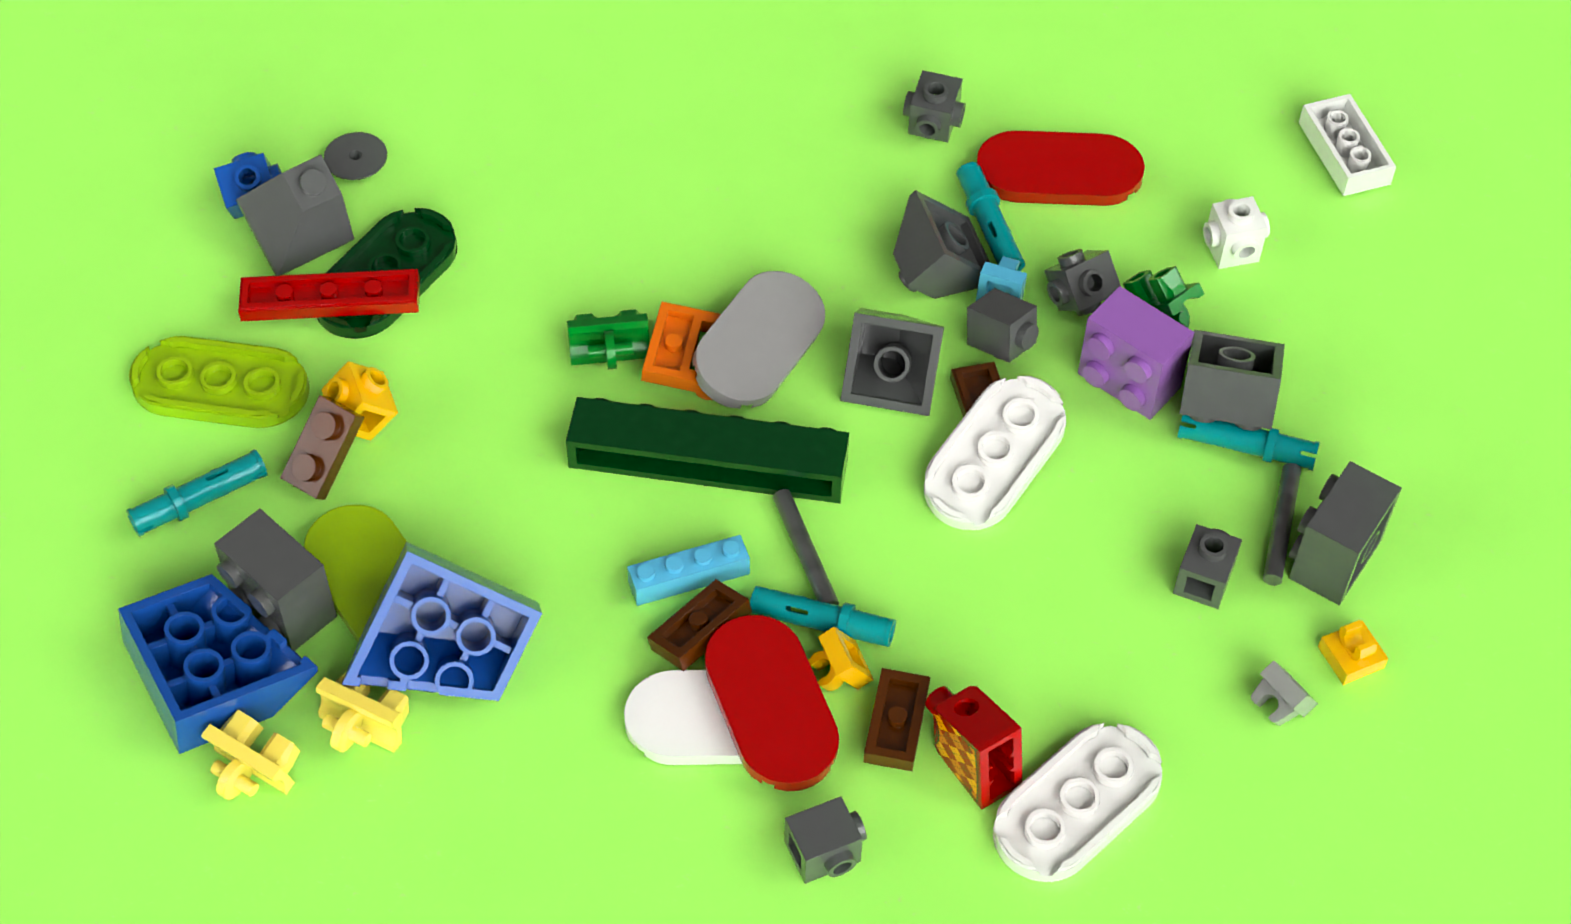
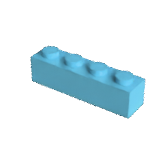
(688, 570)

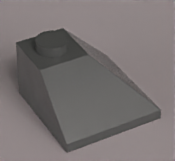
(297, 215)
(937, 249)
(892, 362)

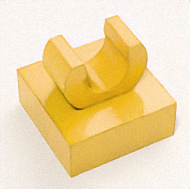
(1352, 652)
(844, 660)

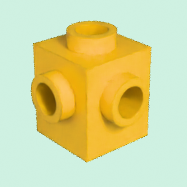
(366, 393)

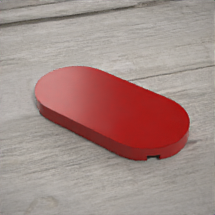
(1061, 167)
(771, 702)

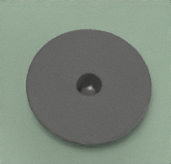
(355, 155)

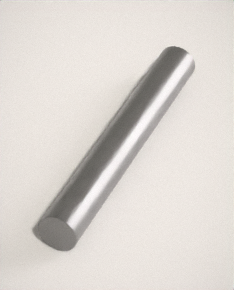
(1282, 524)
(804, 547)

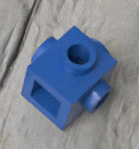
(243, 175)

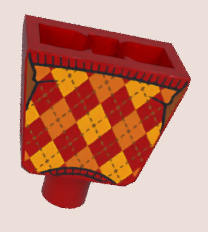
(977, 742)

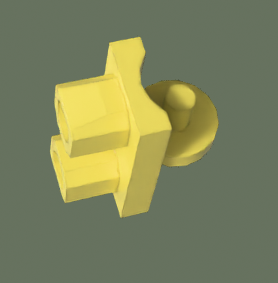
(360, 719)
(234, 743)

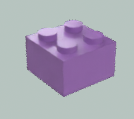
(1134, 352)

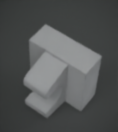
(1289, 693)

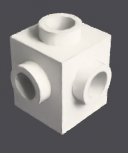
(1236, 232)

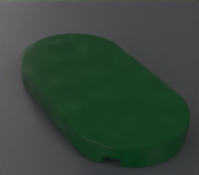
(396, 242)

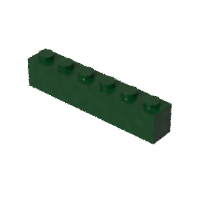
(707, 449)

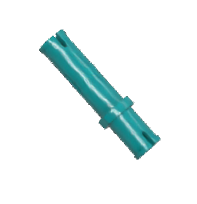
(984, 205)
(1261, 443)
(196, 493)
(823, 615)

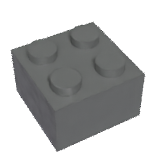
(1232, 380)
(1342, 531)
(276, 578)

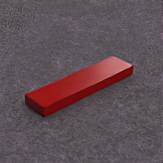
(329, 295)

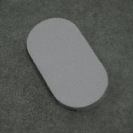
(758, 339)

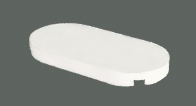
(994, 453)
(678, 720)
(1077, 802)

